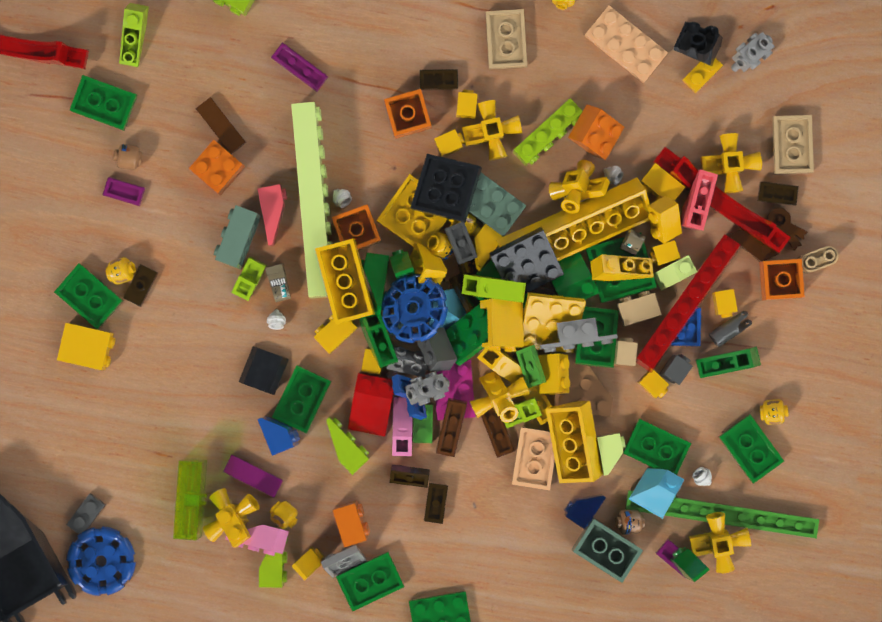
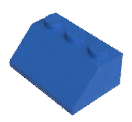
(278, 435)

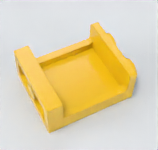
(504, 324)
(86, 346)

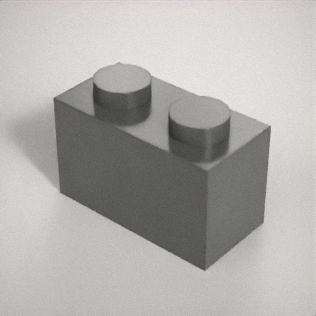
(438, 351)
(676, 369)

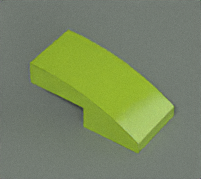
(249, 278)
(527, 411)

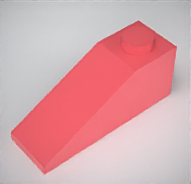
(698, 201)
(272, 205)

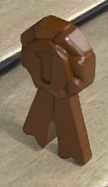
(783, 221)

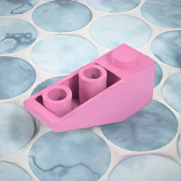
(401, 428)
(266, 538)

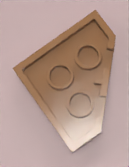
(585, 387)

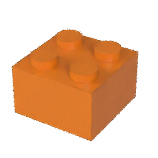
(407, 113)
(596, 132)
(217, 167)
(357, 225)
(781, 279)
(351, 524)

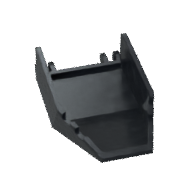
(26, 565)

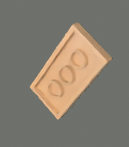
(626, 44)

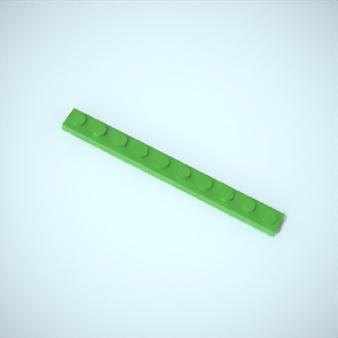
(738, 516)

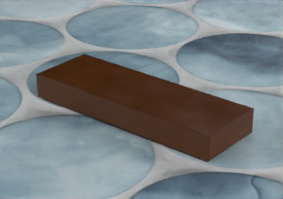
(220, 125)
(451, 427)
(497, 433)

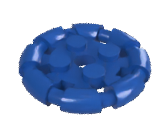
(421, 316)
(89, 561)

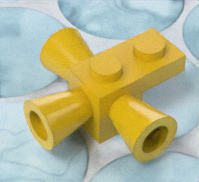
(491, 130)
(731, 163)
(578, 187)
(499, 397)
(230, 518)
(719, 542)

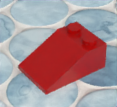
(371, 404)

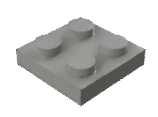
(341, 562)

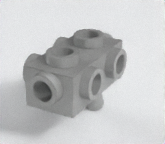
(749, 55)
(408, 362)
(422, 390)

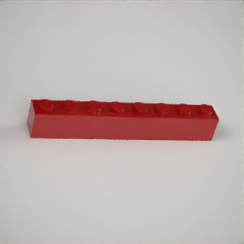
(687, 303)

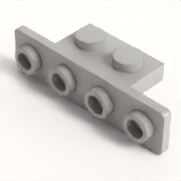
(577, 332)

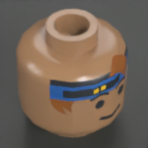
(127, 157)
(630, 521)

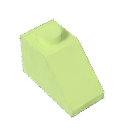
(674, 272)
(610, 450)

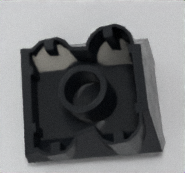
(699, 42)
(263, 370)

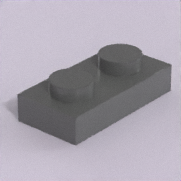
(461, 243)
(86, 514)

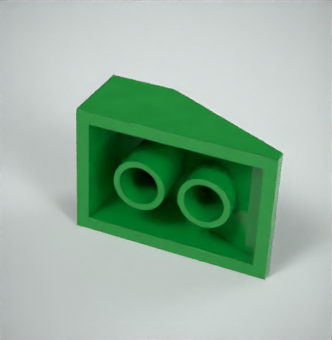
(576, 280)

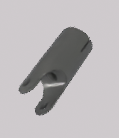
(730, 329)

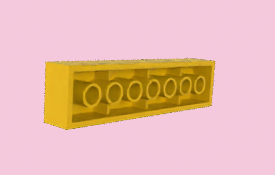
(595, 222)

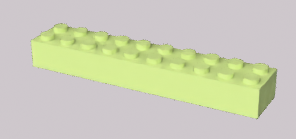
(312, 190)

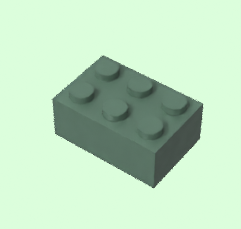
(495, 206)
(237, 237)
(607, 550)

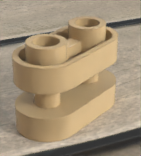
(819, 259)

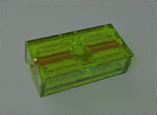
(190, 499)

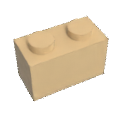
(638, 309)
(625, 352)

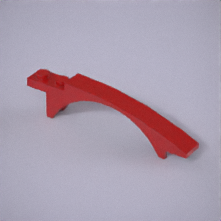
(44, 52)
(744, 218)

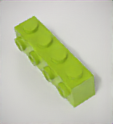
(547, 132)

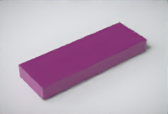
(299, 67)
(252, 475)

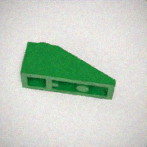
(401, 264)
(375, 271)
(378, 339)
(728, 362)
(688, 564)

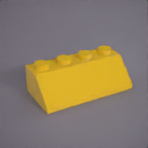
(345, 281)
(574, 442)

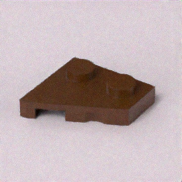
(753, 246)

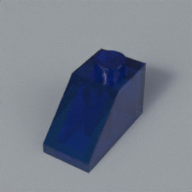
(583, 509)

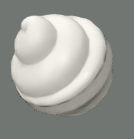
(613, 174)
(341, 198)
(276, 320)
(702, 476)

